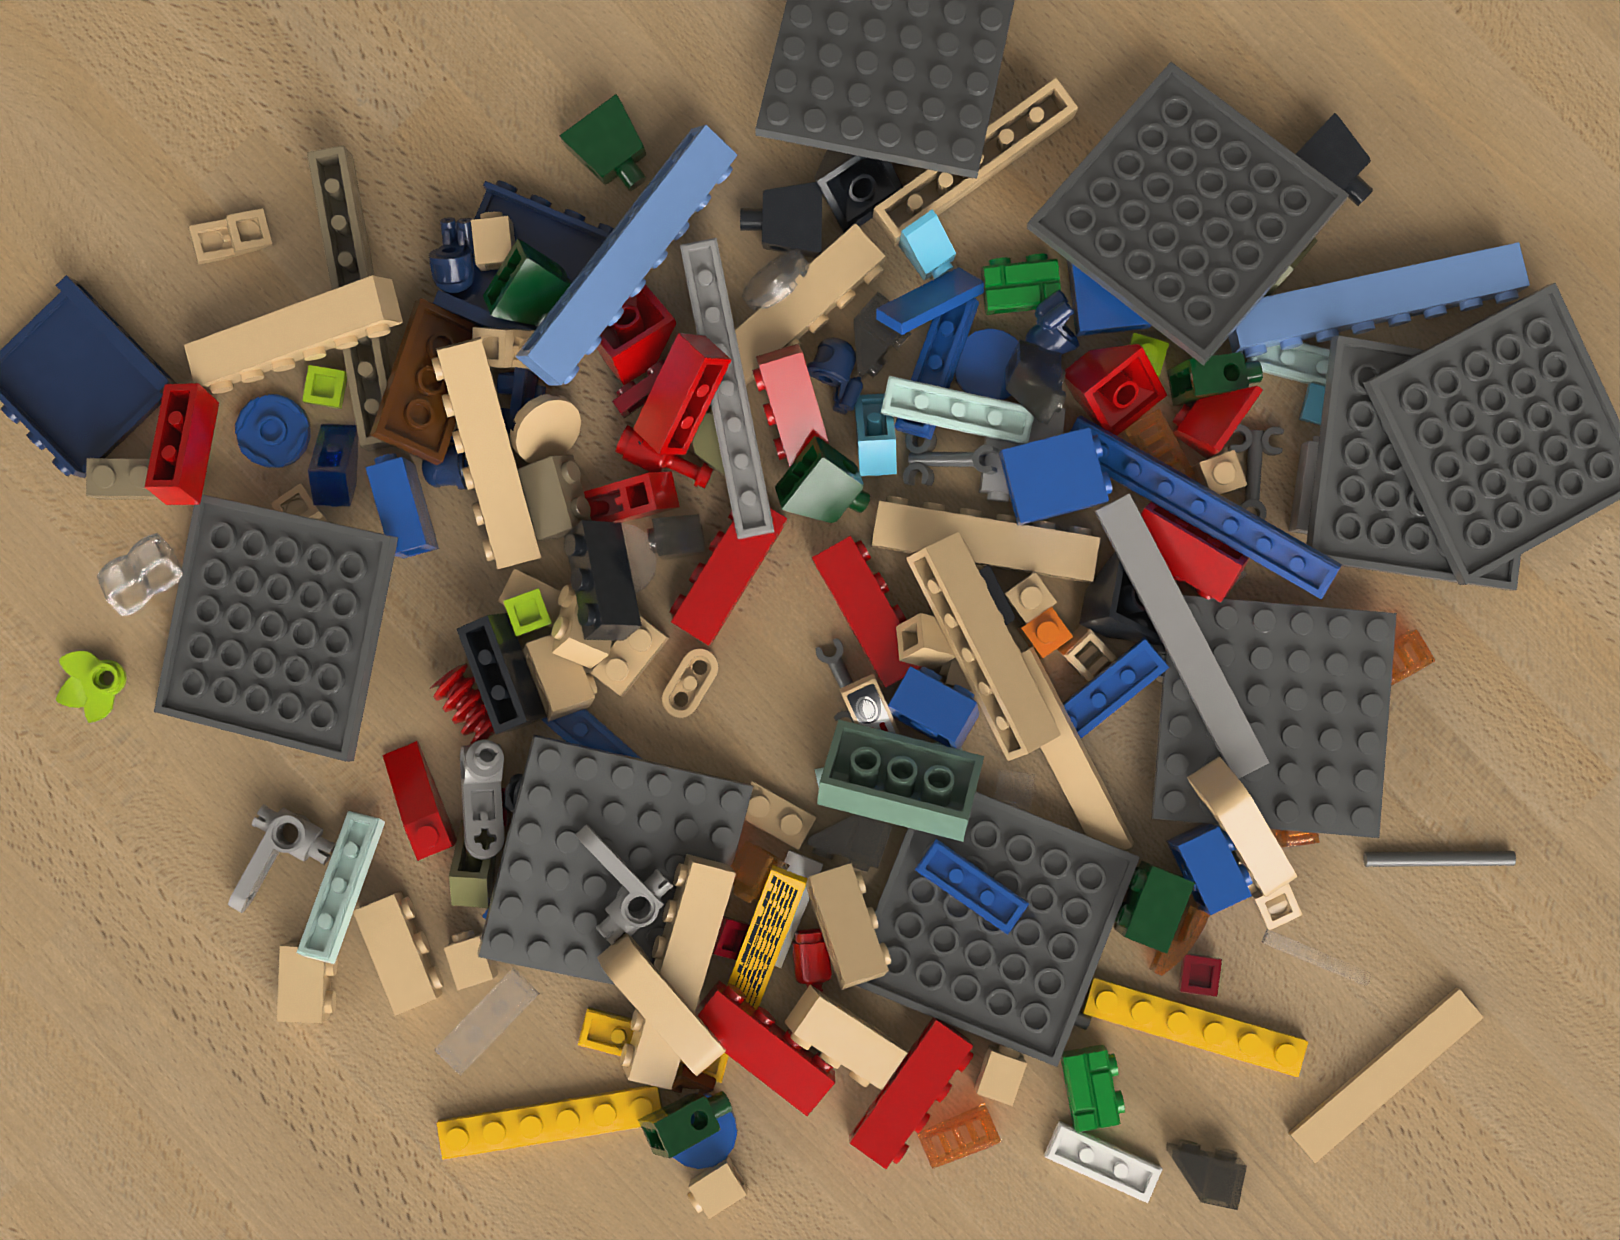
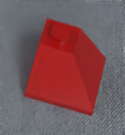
(637, 336)
(1115, 385)
(1213, 419)

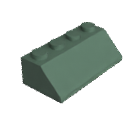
(900, 780)

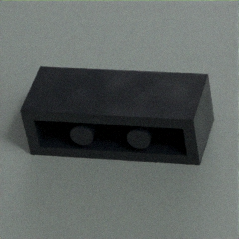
(602, 580)
(501, 673)

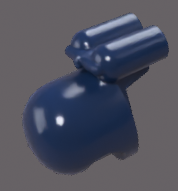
(453, 261)
(1050, 325)
(834, 367)
(449, 472)

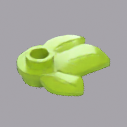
(87, 686)

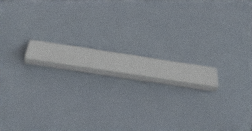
(731, 401)
(1181, 636)

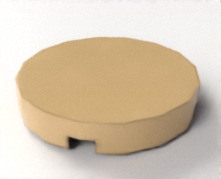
(545, 428)

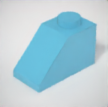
(927, 246)
(875, 437)

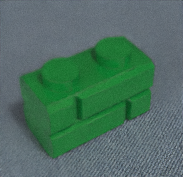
(1019, 285)
(1091, 1088)

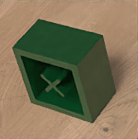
(1153, 906)

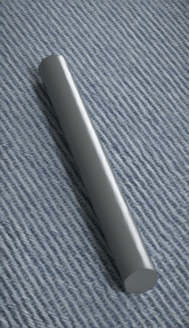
(1439, 858)

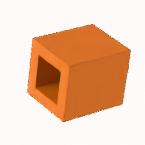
(1045, 633)

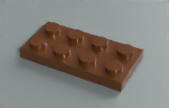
(412, 404)

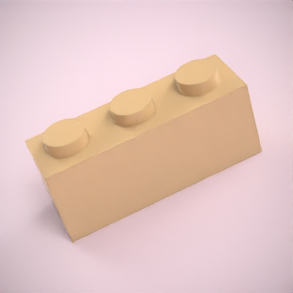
(847, 926)
(399, 952)
(844, 1039)

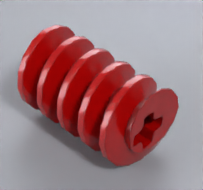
(466, 702)

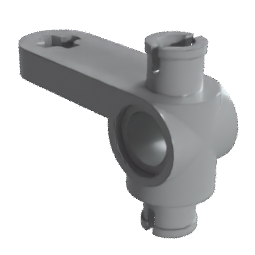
(481, 796)
(307, 845)
(620, 918)

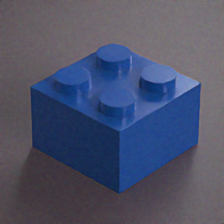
(934, 707)
(1208, 861)

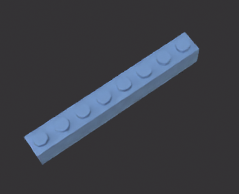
(627, 256)
(1380, 298)

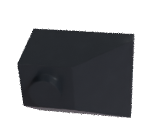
(855, 186)
(1115, 608)

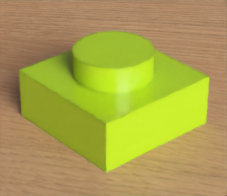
(1154, 349)
(325, 386)
(527, 612)

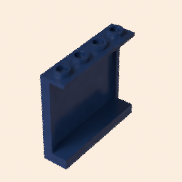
(555, 234)
(78, 380)

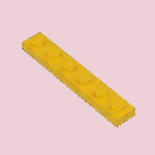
(1195, 1026)
(546, 1121)

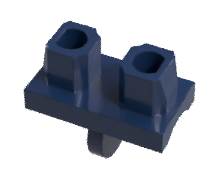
(523, 388)

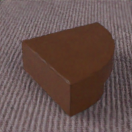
(687, 1079)

